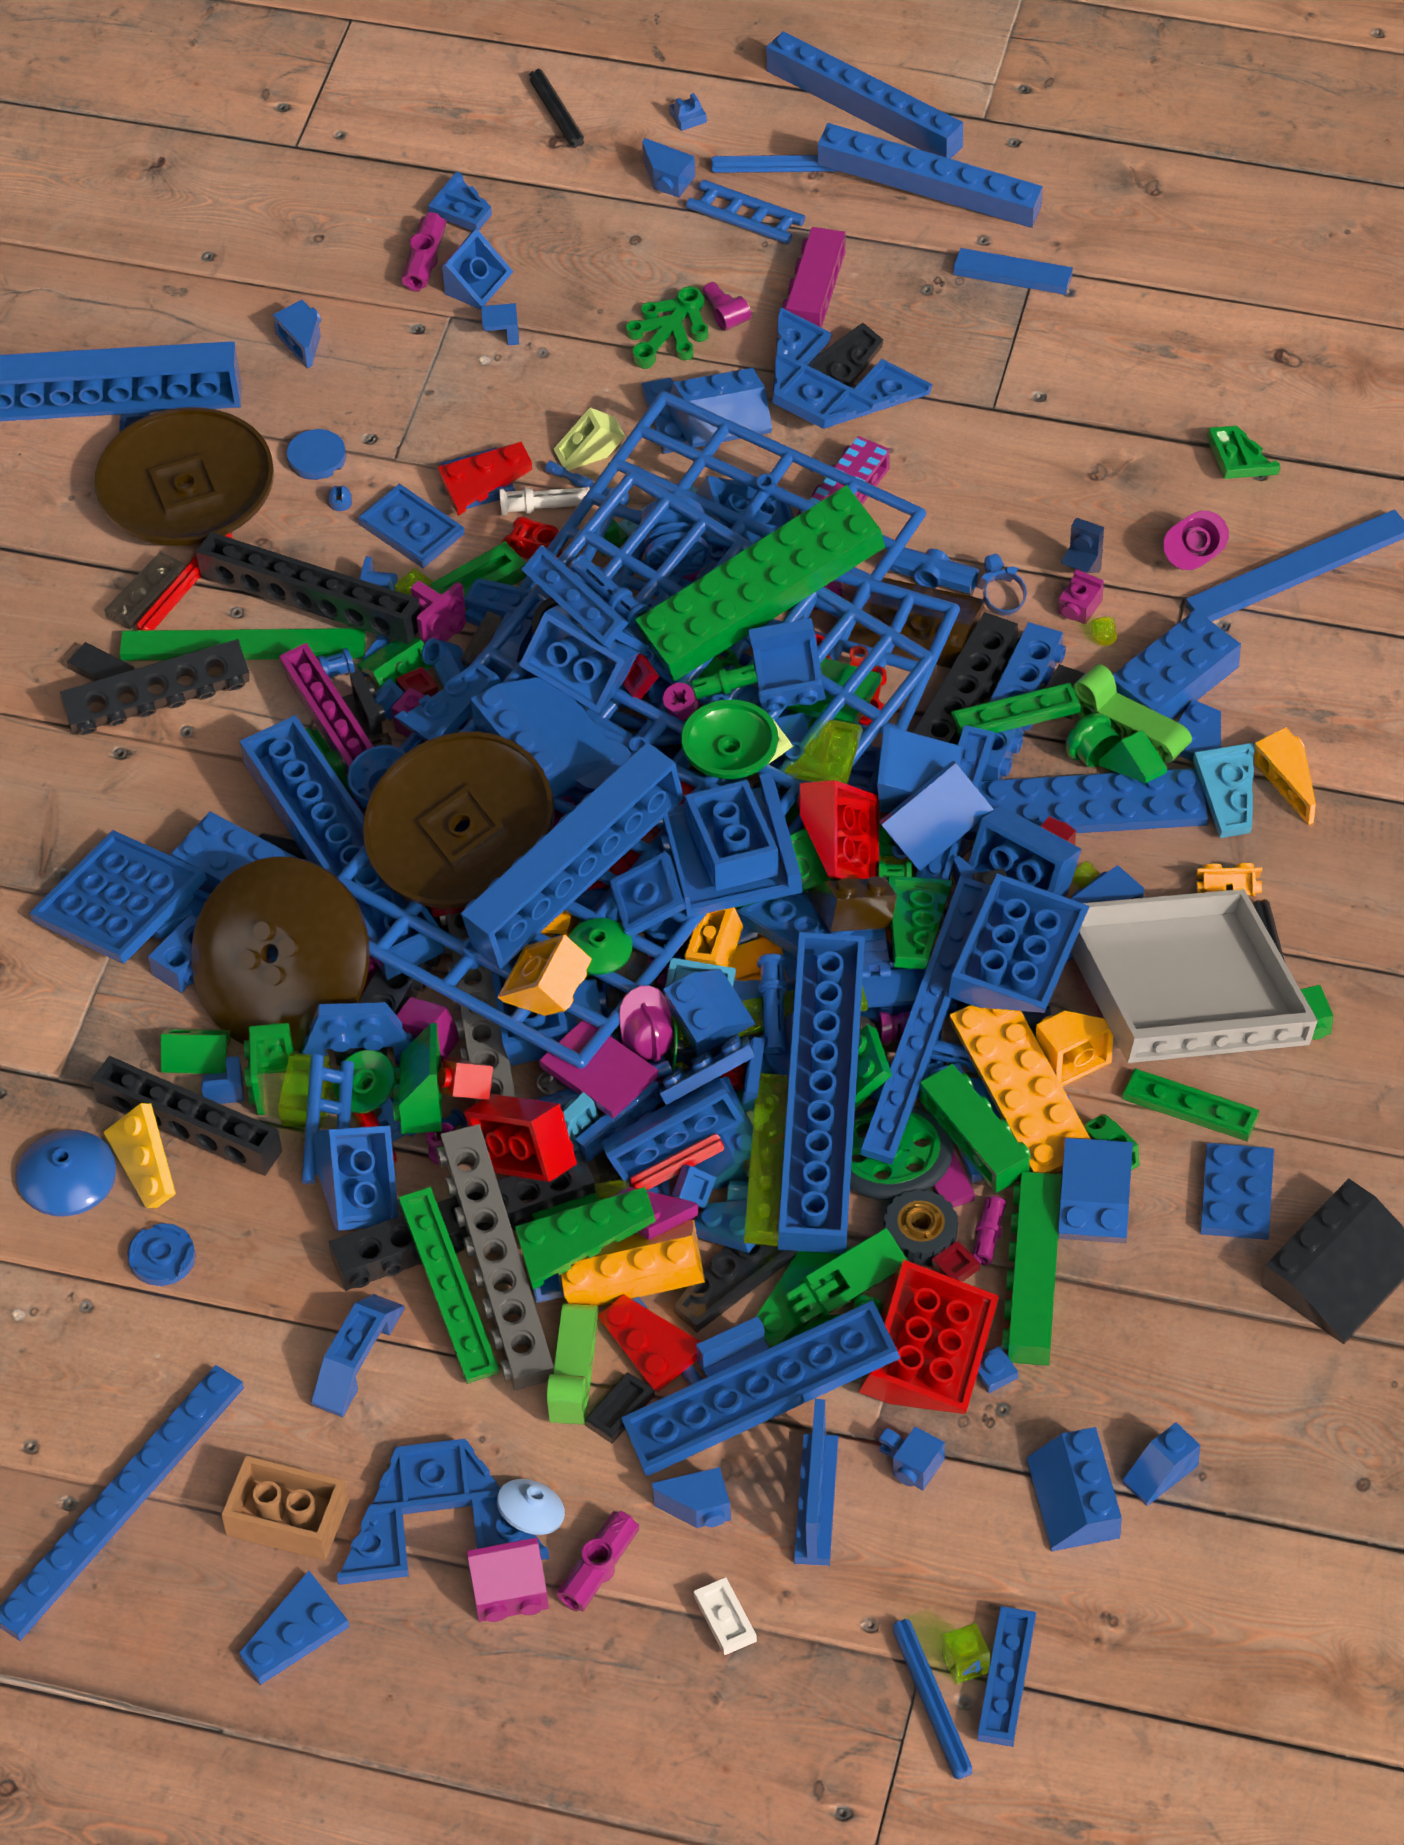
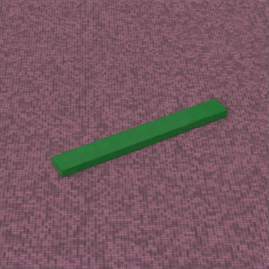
(255, 643)

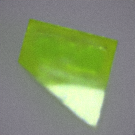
(829, 754)

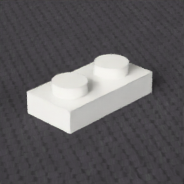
(725, 1616)

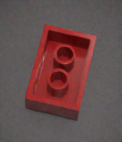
(524, 1136)

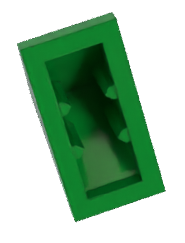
(1135, 758)

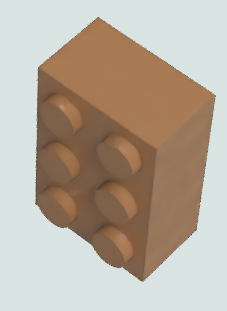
(285, 1507)

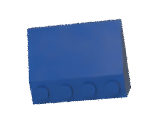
(546, 726)
(1017, 947)

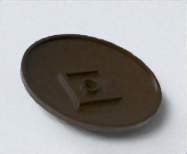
(195, 445)
(435, 788)
(317, 939)

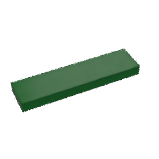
(1019, 710)
(1191, 1104)

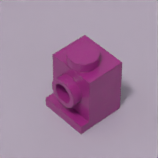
(1081, 597)

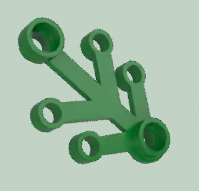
(688, 301)

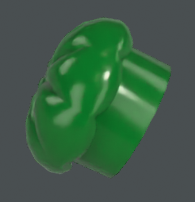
(1091, 739)

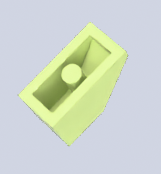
(589, 440)

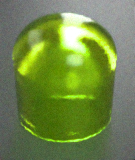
(1104, 631)
(1085, 875)

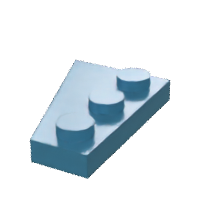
(1227, 785)

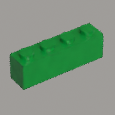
(975, 1127)

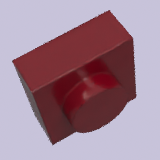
(640, 677)
(419, 681)
(956, 1262)

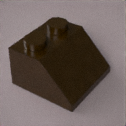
(854, 903)

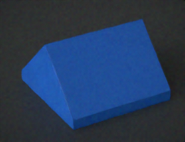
(474, 271)

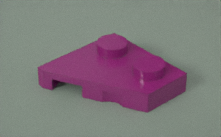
(668, 1213)

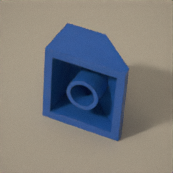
(707, 1009)

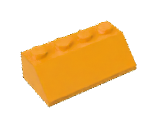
(636, 1267)

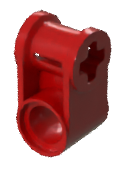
(530, 536)

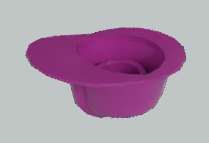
(1195, 540)
(646, 1023)

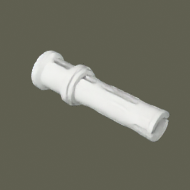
(529, 500)

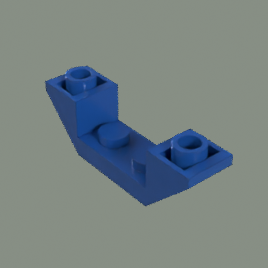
(349, 1349)

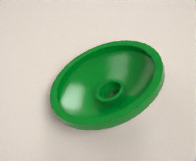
(726, 728)

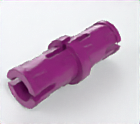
(989, 1229)

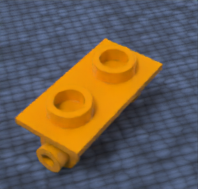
(1241, 877)

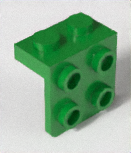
(266, 1054)

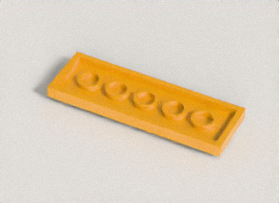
(1020, 1083)

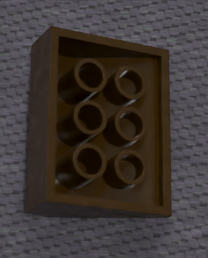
(921, 622)

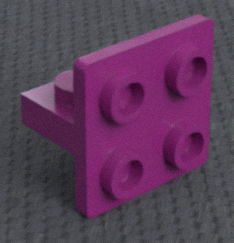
(441, 614)

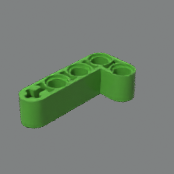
(1098, 695)
(571, 1380)

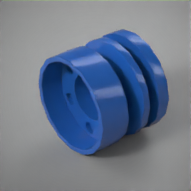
(668, 534)
(368, 770)

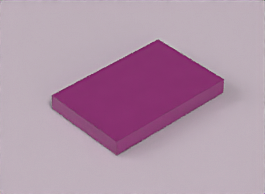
(611, 1076)

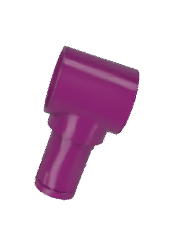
(726, 309)

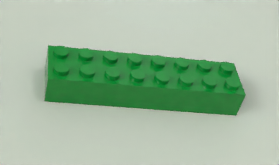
(760, 583)

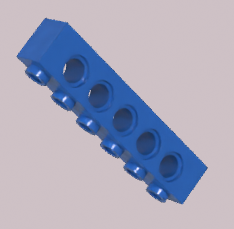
(1026, 672)

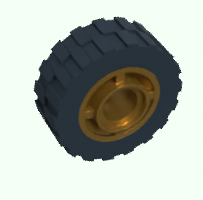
(924, 1210)

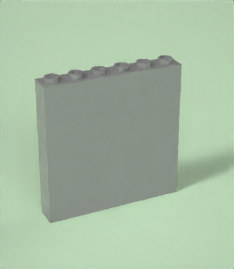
(1190, 977)

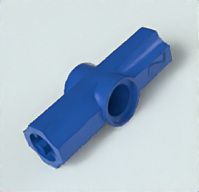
(936, 569)

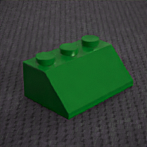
(416, 1085)

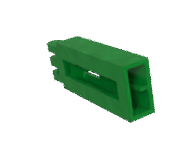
(497, 565)
(860, 1269)

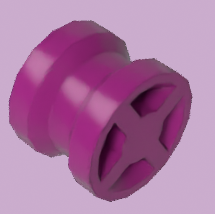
(680, 708)

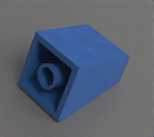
(909, 763)

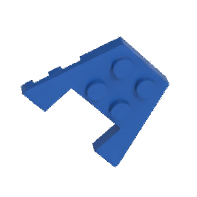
(355, 1026)

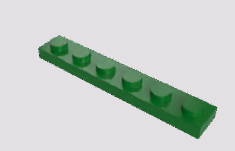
(448, 1285)

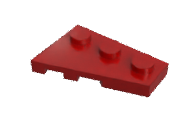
(480, 474)
(651, 1342)

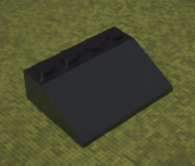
(1340, 1262)

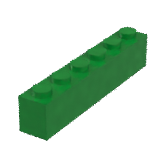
(1034, 1268)

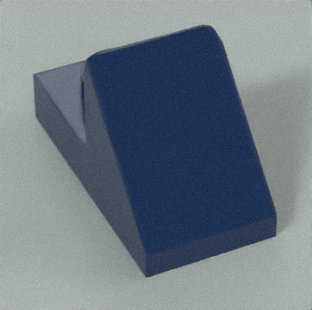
(1085, 547)

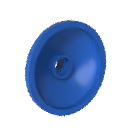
(69, 1185)

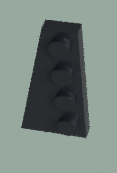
(849, 355)
(727, 1281)

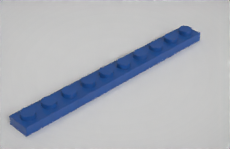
(923, 1024)
(118, 1502)

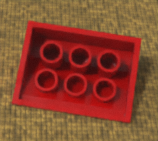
(939, 1338)

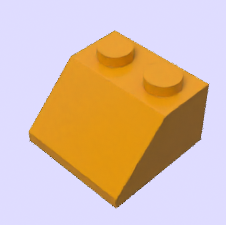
(546, 976)
(1074, 1044)

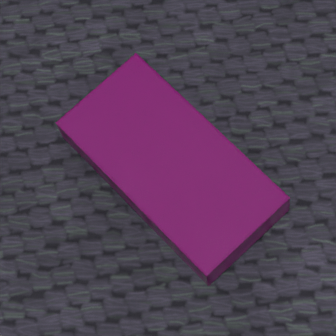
(955, 1185)

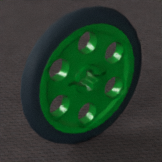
(934, 1157)

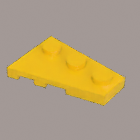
(142, 1155)

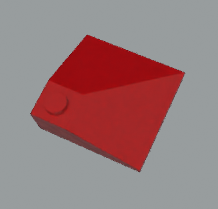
(842, 827)

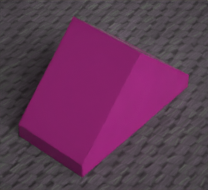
(418, 1014)

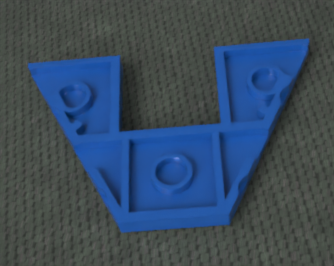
(822, 398)
(423, 1481)

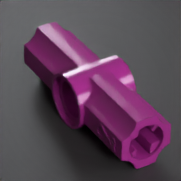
(423, 251)
(589, 1576)

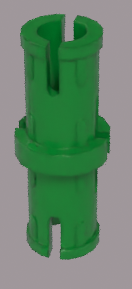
(725, 681)

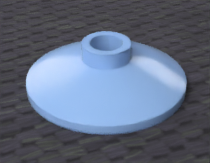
(530, 1506)

